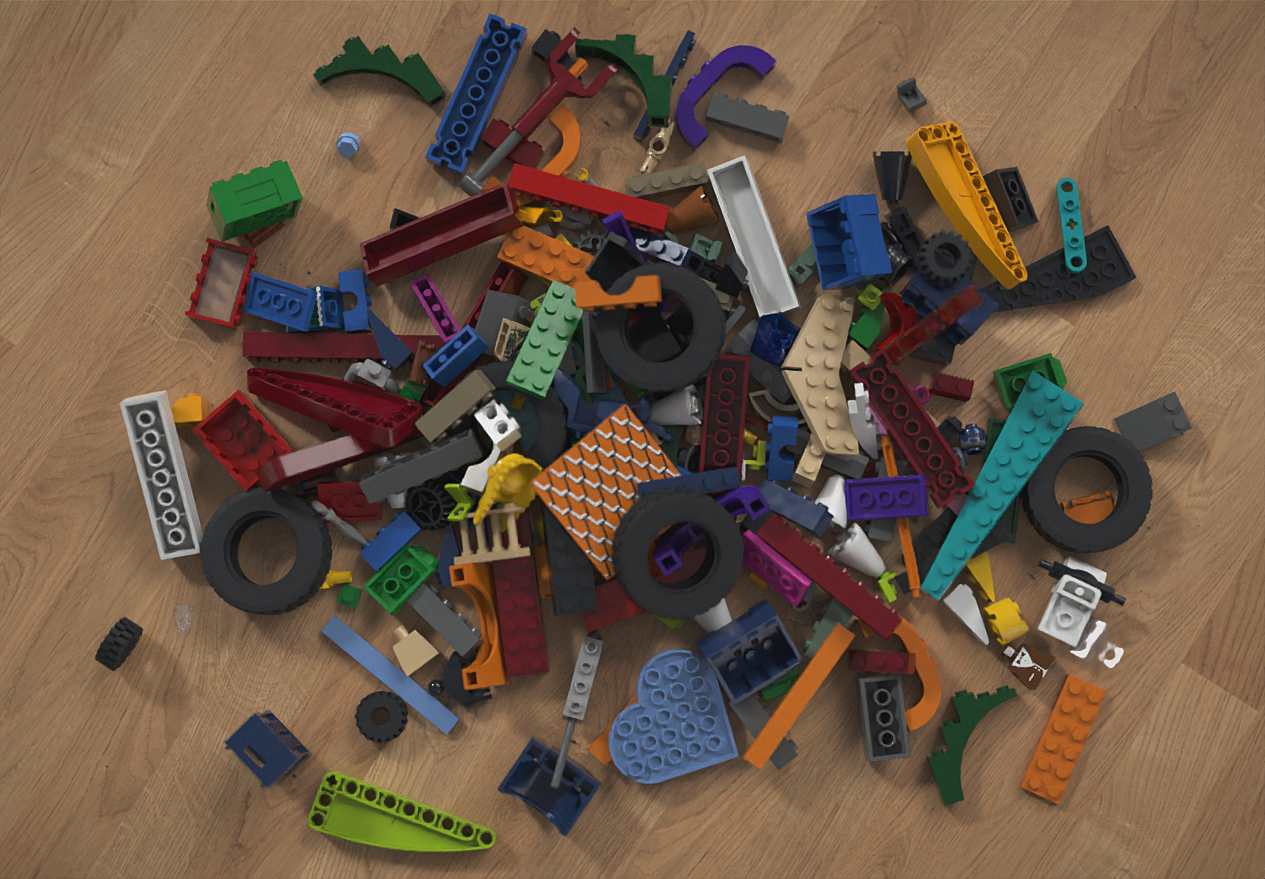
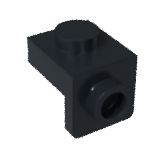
(950, 428)

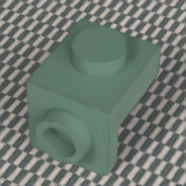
(705, 247)

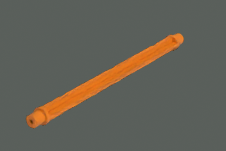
(903, 526)

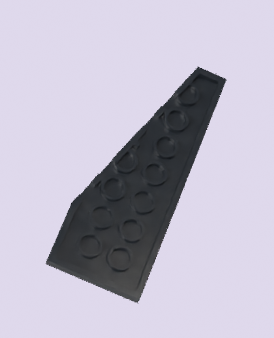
(1052, 283)

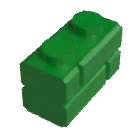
(780, 686)

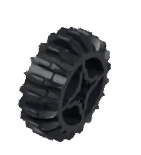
(430, 515)

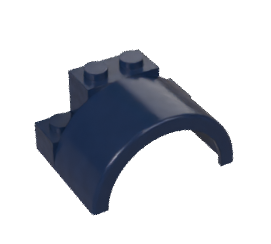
(532, 780)

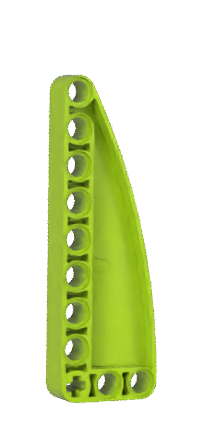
(375, 824)

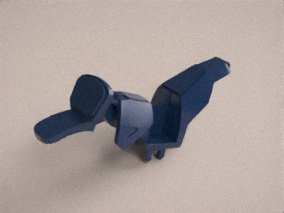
(588, 416)

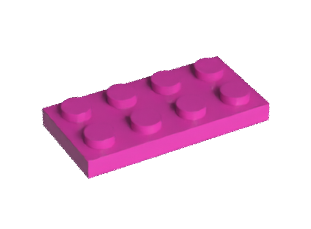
(774, 569)

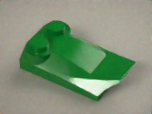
(1012, 379)
(401, 577)

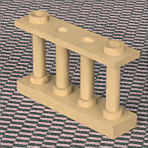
(499, 552)

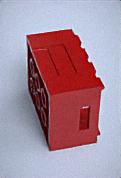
(220, 435)

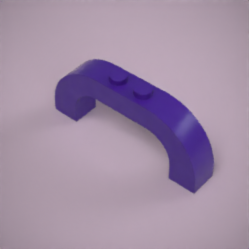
(737, 56)
(681, 536)

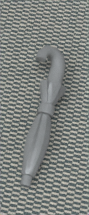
(347, 529)

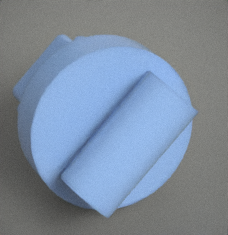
(348, 144)

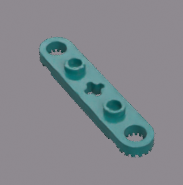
(1070, 212)

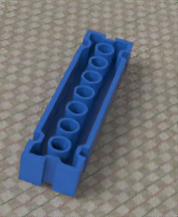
(476, 95)

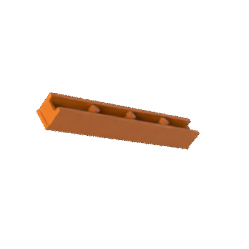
(798, 696)

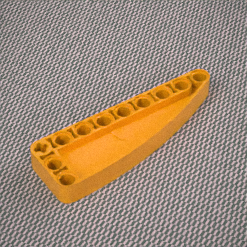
(965, 198)

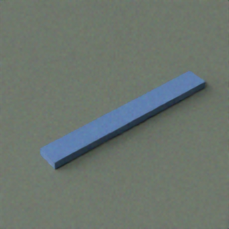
(390, 674)

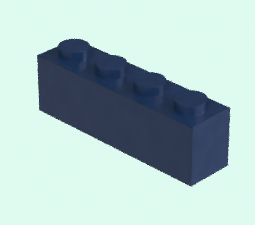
(796, 508)

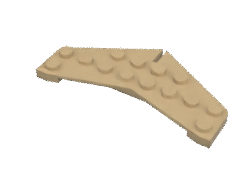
(817, 384)

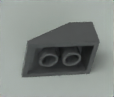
(1154, 422)

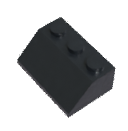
(1011, 198)

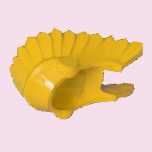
(508, 484)

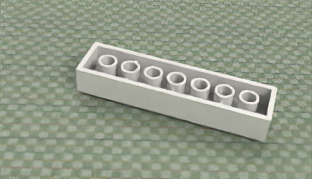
(162, 474)

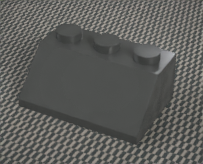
(495, 308)

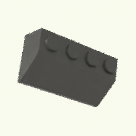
(766, 373)
(882, 718)

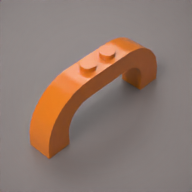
(568, 127)
(925, 668)

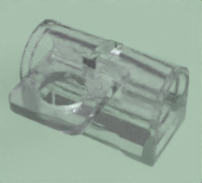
(1094, 644)

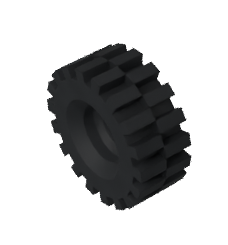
(118, 643)
(395, 724)

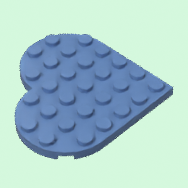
(675, 723)

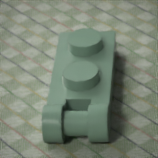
(806, 262)

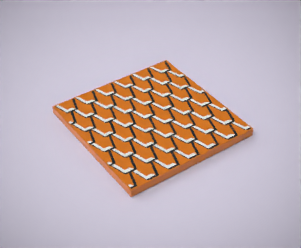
(598, 483)

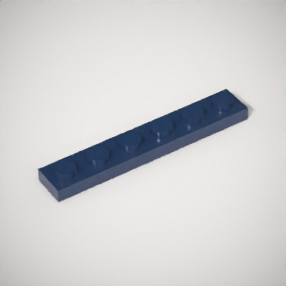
(679, 61)

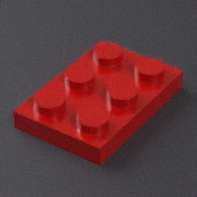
(348, 501)

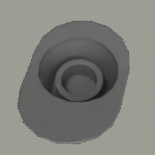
(690, 458)

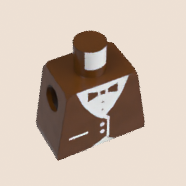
(1028, 664)

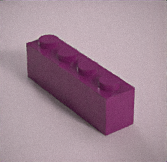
(435, 308)

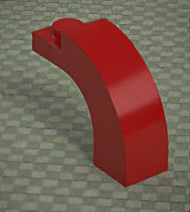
(901, 318)

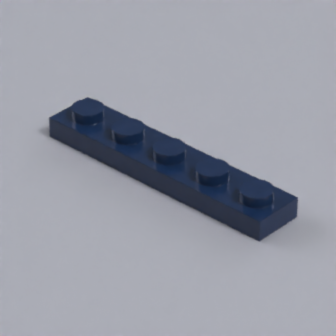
(703, 481)

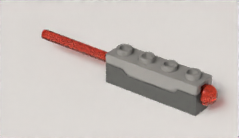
(847, 466)

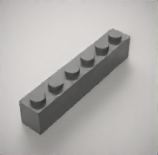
(421, 466)

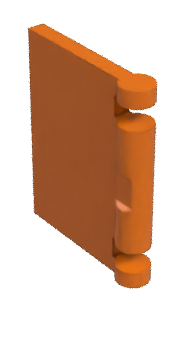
(1089, 508)

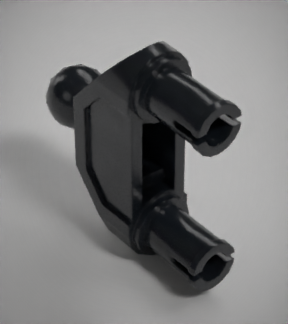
(454, 682)

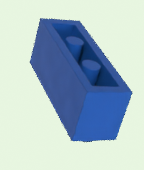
(456, 356)
(390, 540)

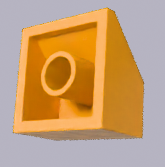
(190, 410)

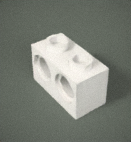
(499, 424)

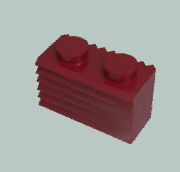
(951, 387)

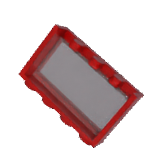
(222, 284)

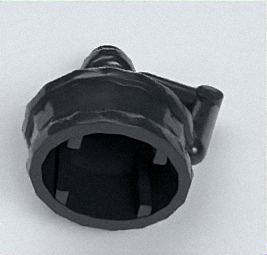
(899, 260)

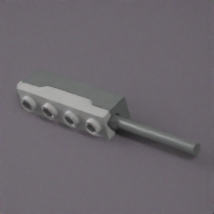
(578, 695)

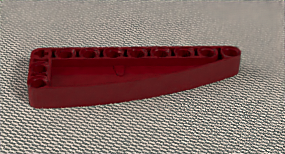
(339, 403)
(321, 459)

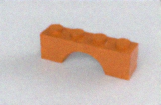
(644, 290)

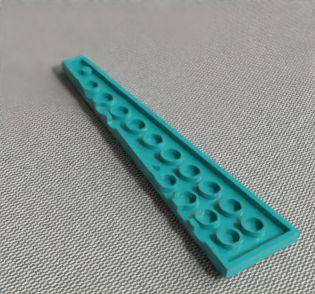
(1024, 442)

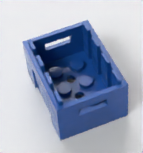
(848, 242)

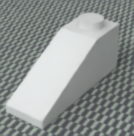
(966, 610)

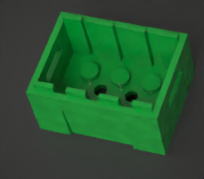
(253, 200)

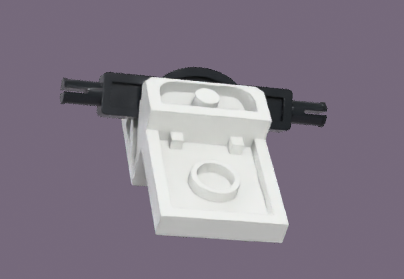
(1074, 597)

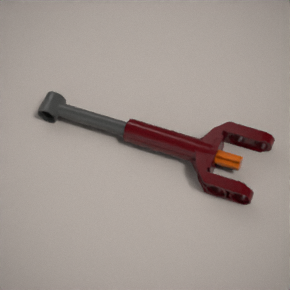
(562, 85)

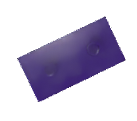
(886, 497)

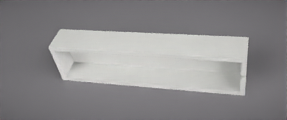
(754, 237)

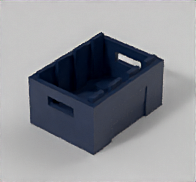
(929, 298)
(755, 663)
(271, 745)

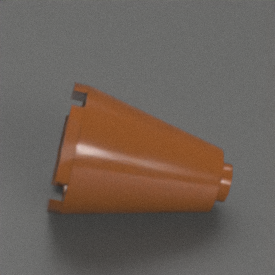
(692, 213)

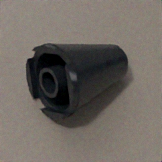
(892, 174)

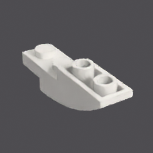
(863, 423)

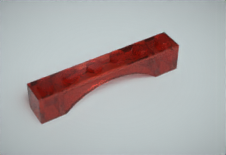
(933, 324)

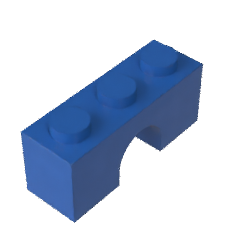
(356, 283)
(782, 433)

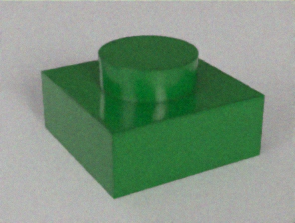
(349, 596)

